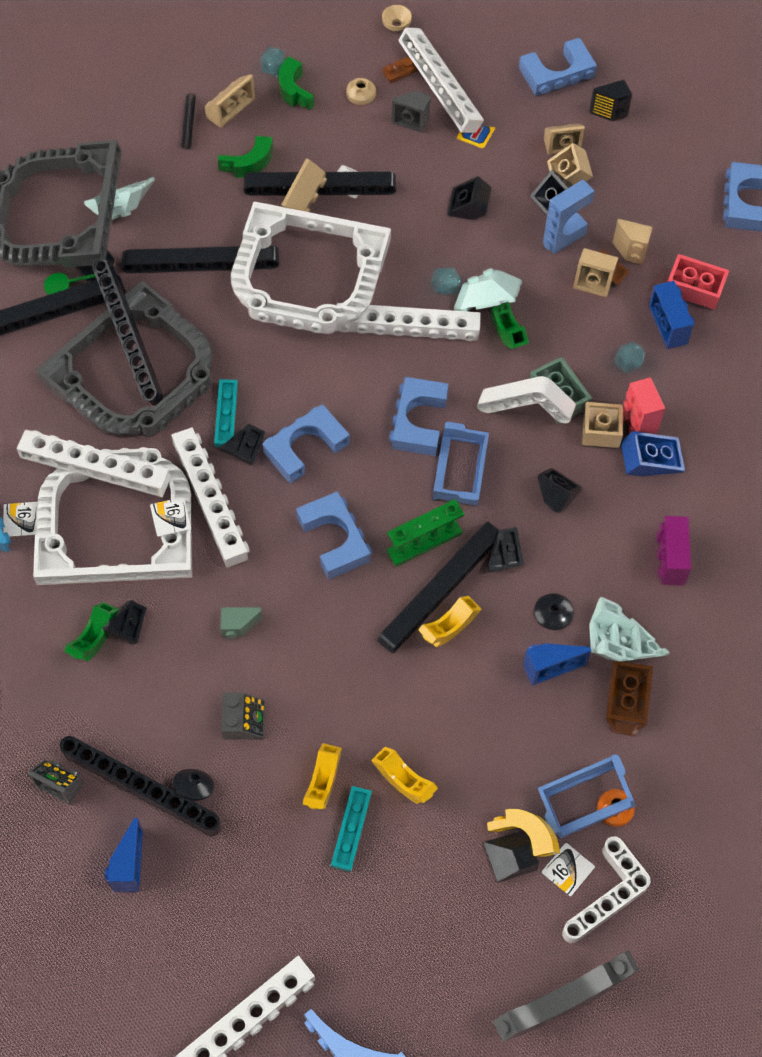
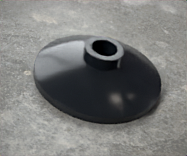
(553, 619)
(193, 784)

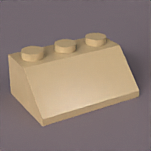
(231, 101)
(305, 187)

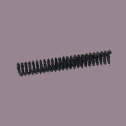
(186, 117)

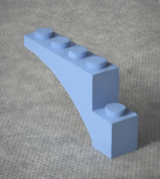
(337, 1044)

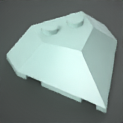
(126, 198)
(487, 290)
(618, 637)

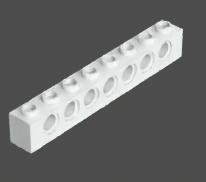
(441, 80)
(416, 318)
(100, 470)
(233, 553)
(224, 1027)

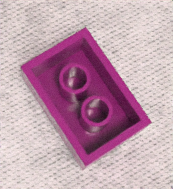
(674, 550)

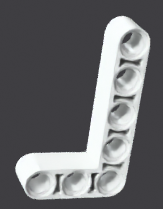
(528, 392)
(611, 897)

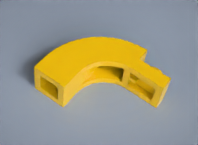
(451, 623)
(323, 777)
(402, 777)
(540, 832)

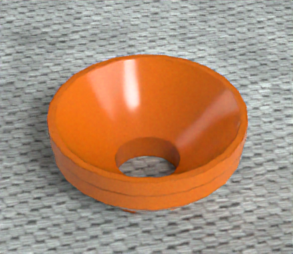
(620, 819)

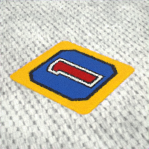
(479, 138)

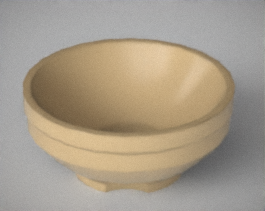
(396, 13)
(361, 96)

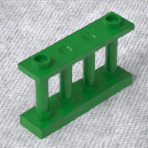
(425, 533)

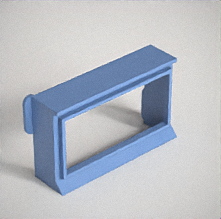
(457, 432)
(577, 778)

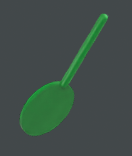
(59, 282)

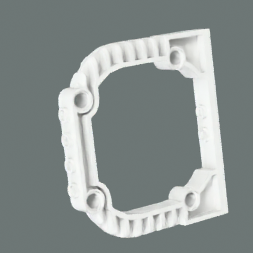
(269, 220)
(53, 565)

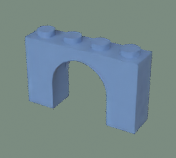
(544, 80)
(738, 213)
(562, 221)
(413, 394)
(316, 422)
(333, 510)

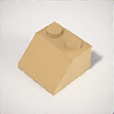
(560, 137)
(571, 164)
(632, 240)
(595, 272)
(602, 424)

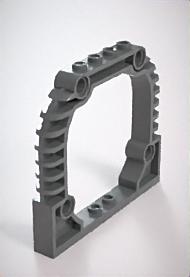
(73, 250)
(59, 370)

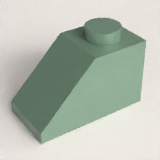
(238, 620)

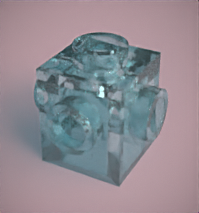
(272, 61)
(445, 280)
(629, 357)

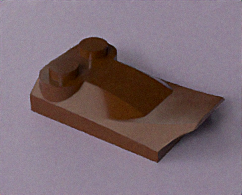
(628, 697)

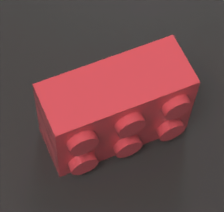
(698, 281)
(643, 407)

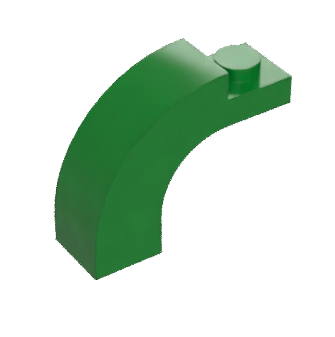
(289, 73)
(253, 161)
(508, 329)
(93, 636)

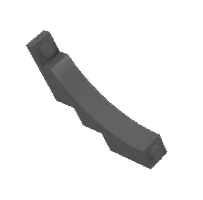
(566, 998)

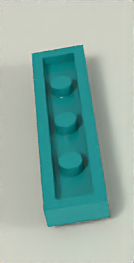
(226, 411)
(351, 829)

